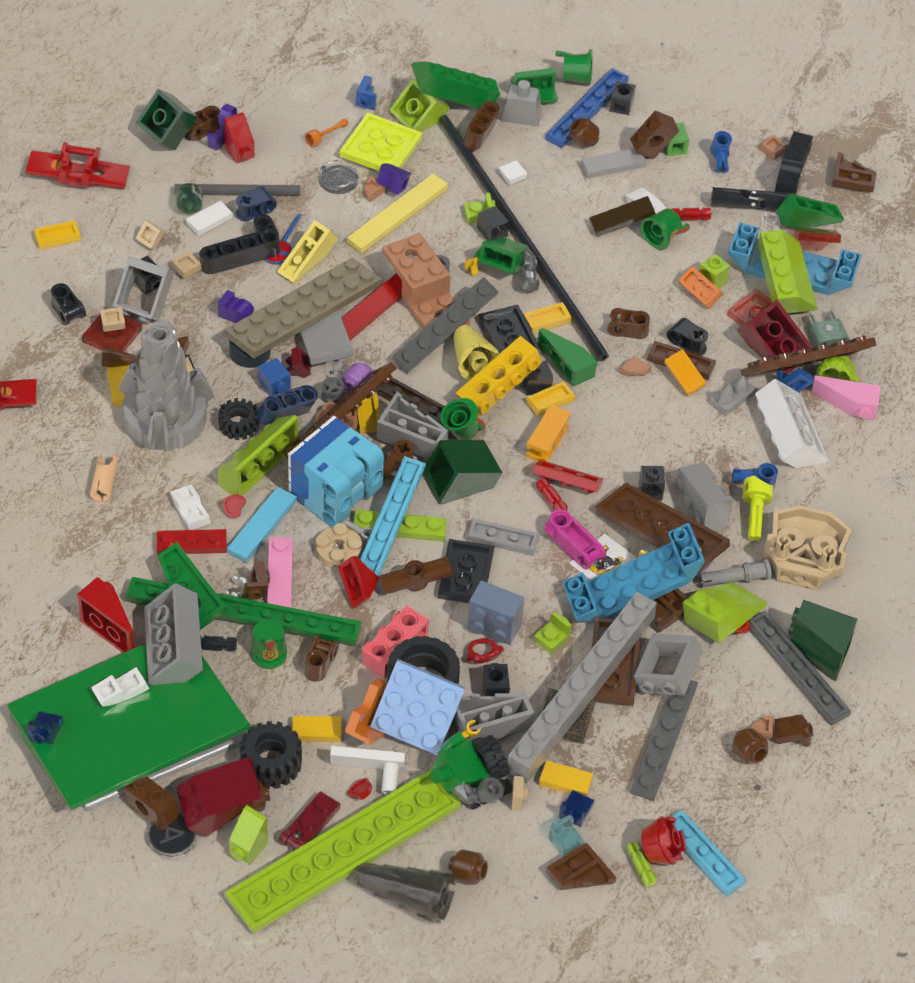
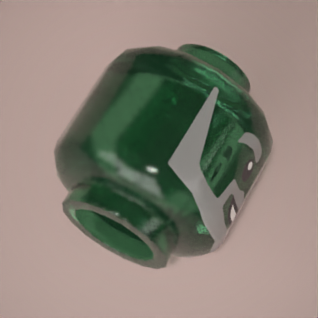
(189, 198)

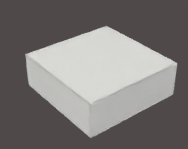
(512, 172)

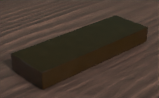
(622, 216)

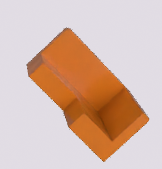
(362, 717)

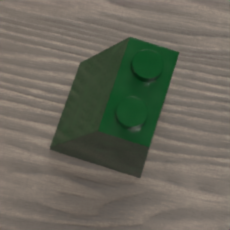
(460, 469)
(822, 636)

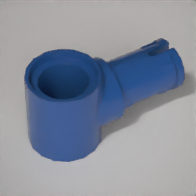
(720, 150)
(766, 472)

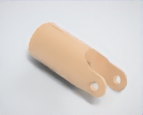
(103, 479)

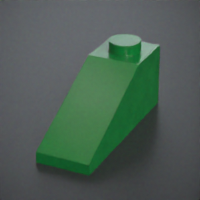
(807, 212)
(568, 357)

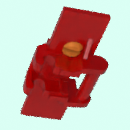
(66, 172)
(18, 393)

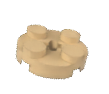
(337, 535)

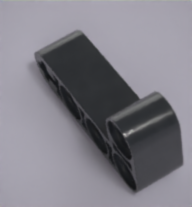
(793, 162)
(244, 249)

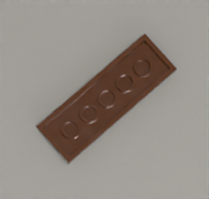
(807, 356)
(351, 401)
(653, 520)

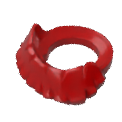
(475, 658)

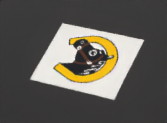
(615, 557)

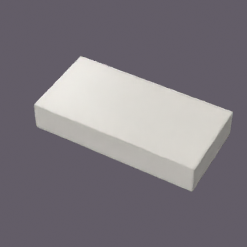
(209, 218)

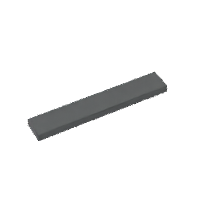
(798, 668)

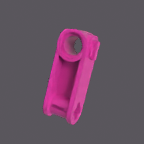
(574, 539)

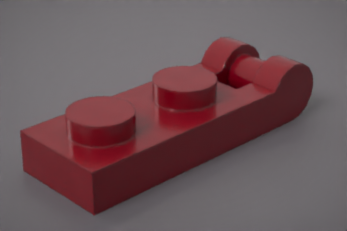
(310, 821)

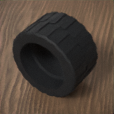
(427, 653)

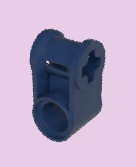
(256, 203)

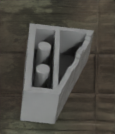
(405, 422)
(704, 496)
(495, 715)

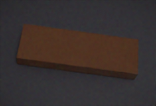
(661, 351)

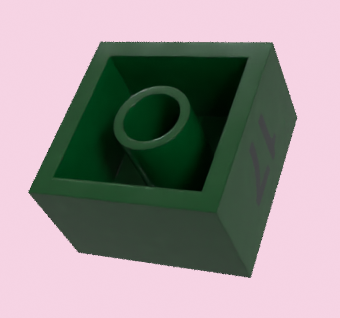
(166, 119)

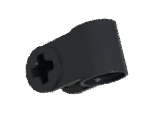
(66, 303)
(688, 335)

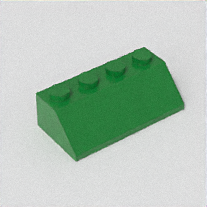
(454, 84)

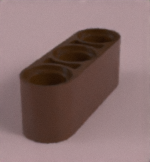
(481, 125)

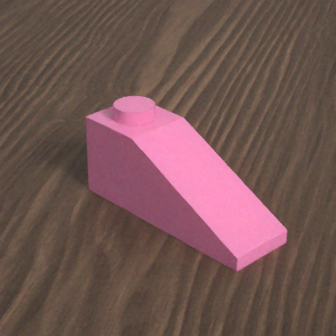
(849, 396)
(280, 571)

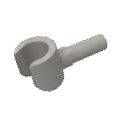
(364, 532)

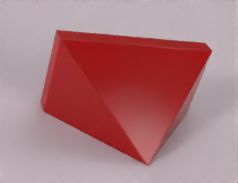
(357, 580)

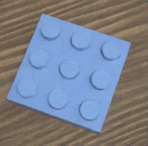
(417, 707)

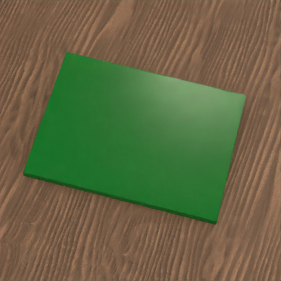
(121, 742)

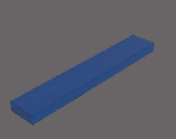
(586, 107)

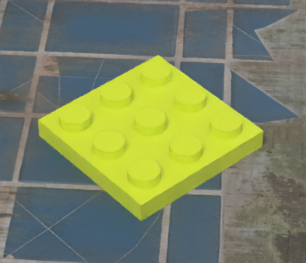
(380, 142)

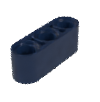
(287, 403)

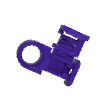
(218, 139)

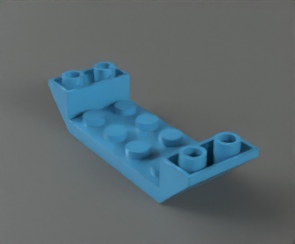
(825, 273)
(649, 575)

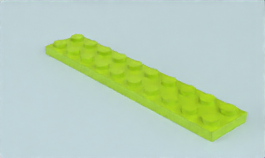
(340, 850)

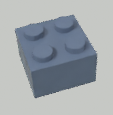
(495, 612)

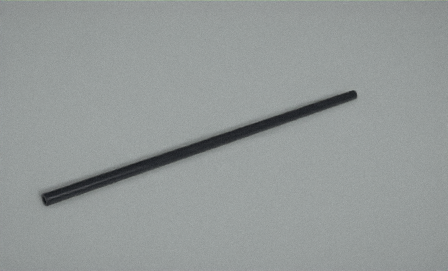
(524, 239)

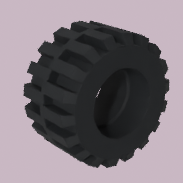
(273, 738)

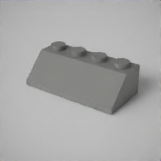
(173, 636)

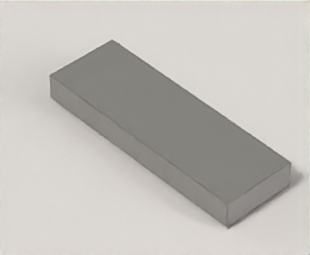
(612, 163)
(503, 537)

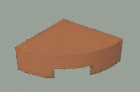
(373, 189)
(635, 366)
(764, 727)

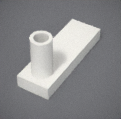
(385, 760)

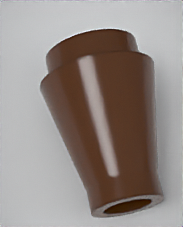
(114, 358)

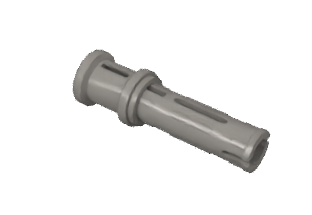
(745, 572)

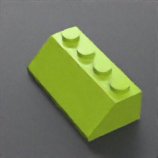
(786, 271)
(258, 456)

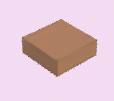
(773, 147)

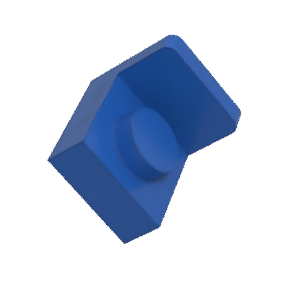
(365, 94)
(796, 379)

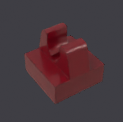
(298, 363)

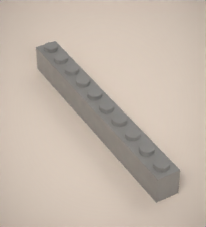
(581, 687)

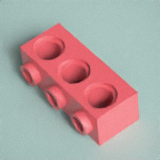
(397, 631)

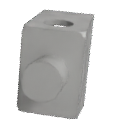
(522, 105)

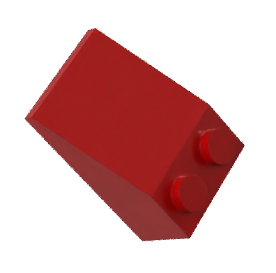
(104, 614)

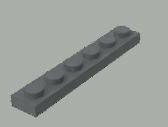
(445, 325)
(662, 743)

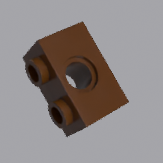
(654, 134)
(152, 802)

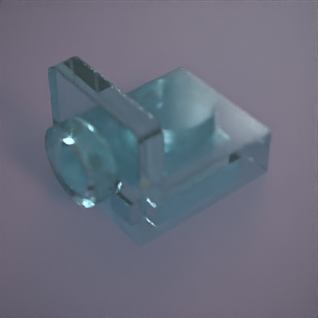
(564, 835)

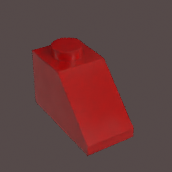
(239, 138)

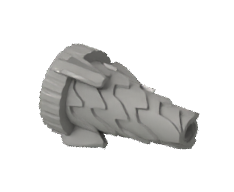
(162, 400)

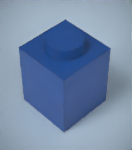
(274, 377)

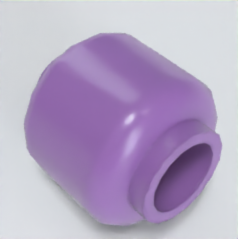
(355, 375)

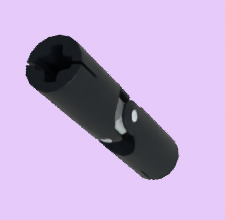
(747, 198)

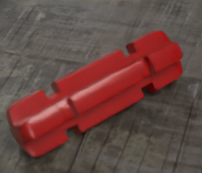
(694, 213)
(551, 495)

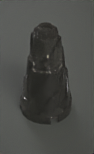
(410, 887)

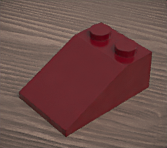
(773, 333)
(218, 796)

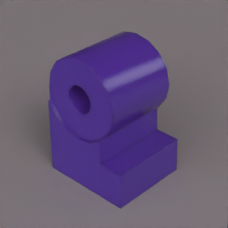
(393, 177)
(233, 308)

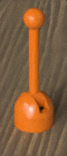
(315, 137)

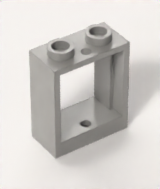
(126, 283)
(666, 645)

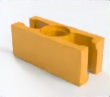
(548, 434)

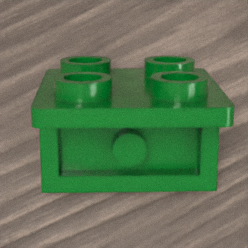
(542, 80)

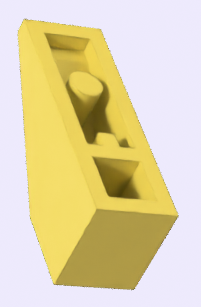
(308, 252)

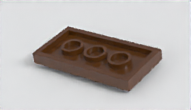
(621, 684)

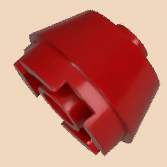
(662, 841)

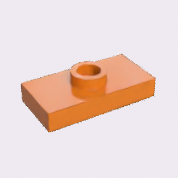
(700, 287)

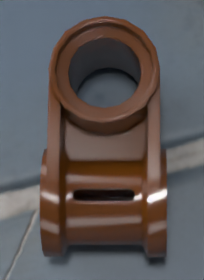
(205, 123)
(631, 323)
(394, 460)
(319, 658)

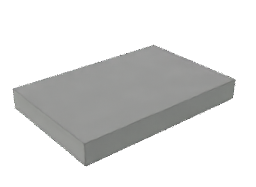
(327, 340)

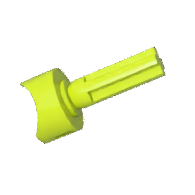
(757, 495)

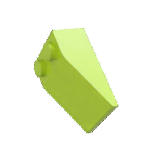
(721, 609)

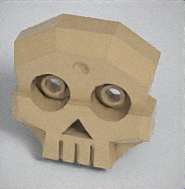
(803, 559)

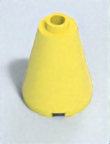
(472, 351)

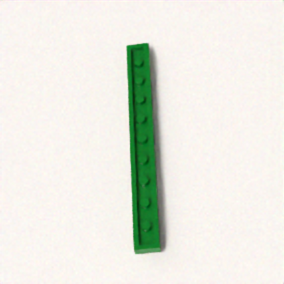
(252, 612)

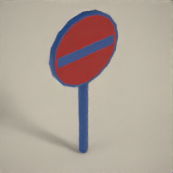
(285, 247)

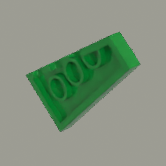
(181, 570)

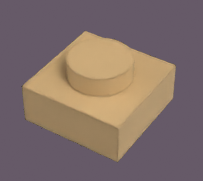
(150, 234)
(186, 264)
(112, 319)
(519, 793)

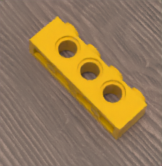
(501, 375)

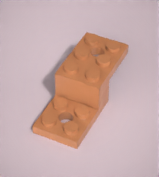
(423, 278)

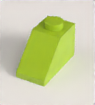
(249, 836)

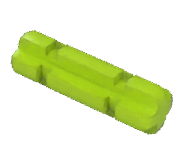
(641, 864)

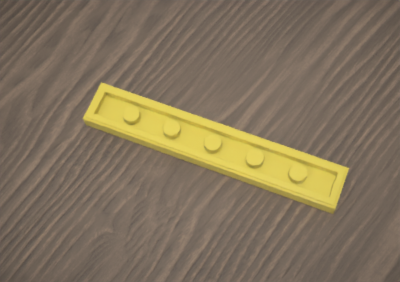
(397, 213)

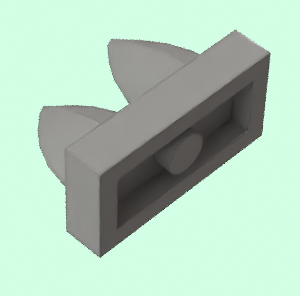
(732, 395)

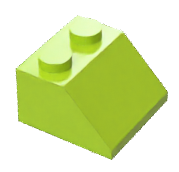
(418, 109)

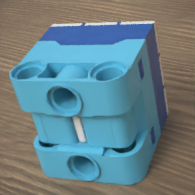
(334, 471)

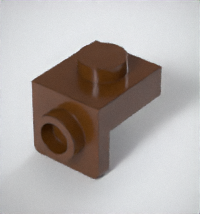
(260, 579)
(793, 729)

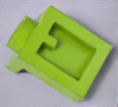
(473, 208)
(554, 633)

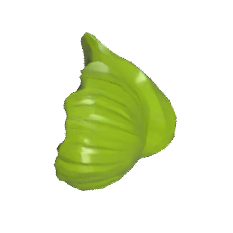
(837, 368)

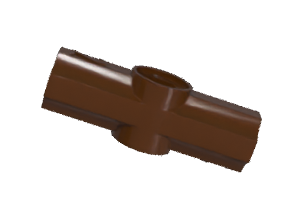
(416, 575)

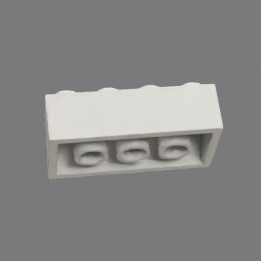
(790, 425)

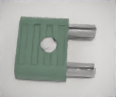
(827, 331)

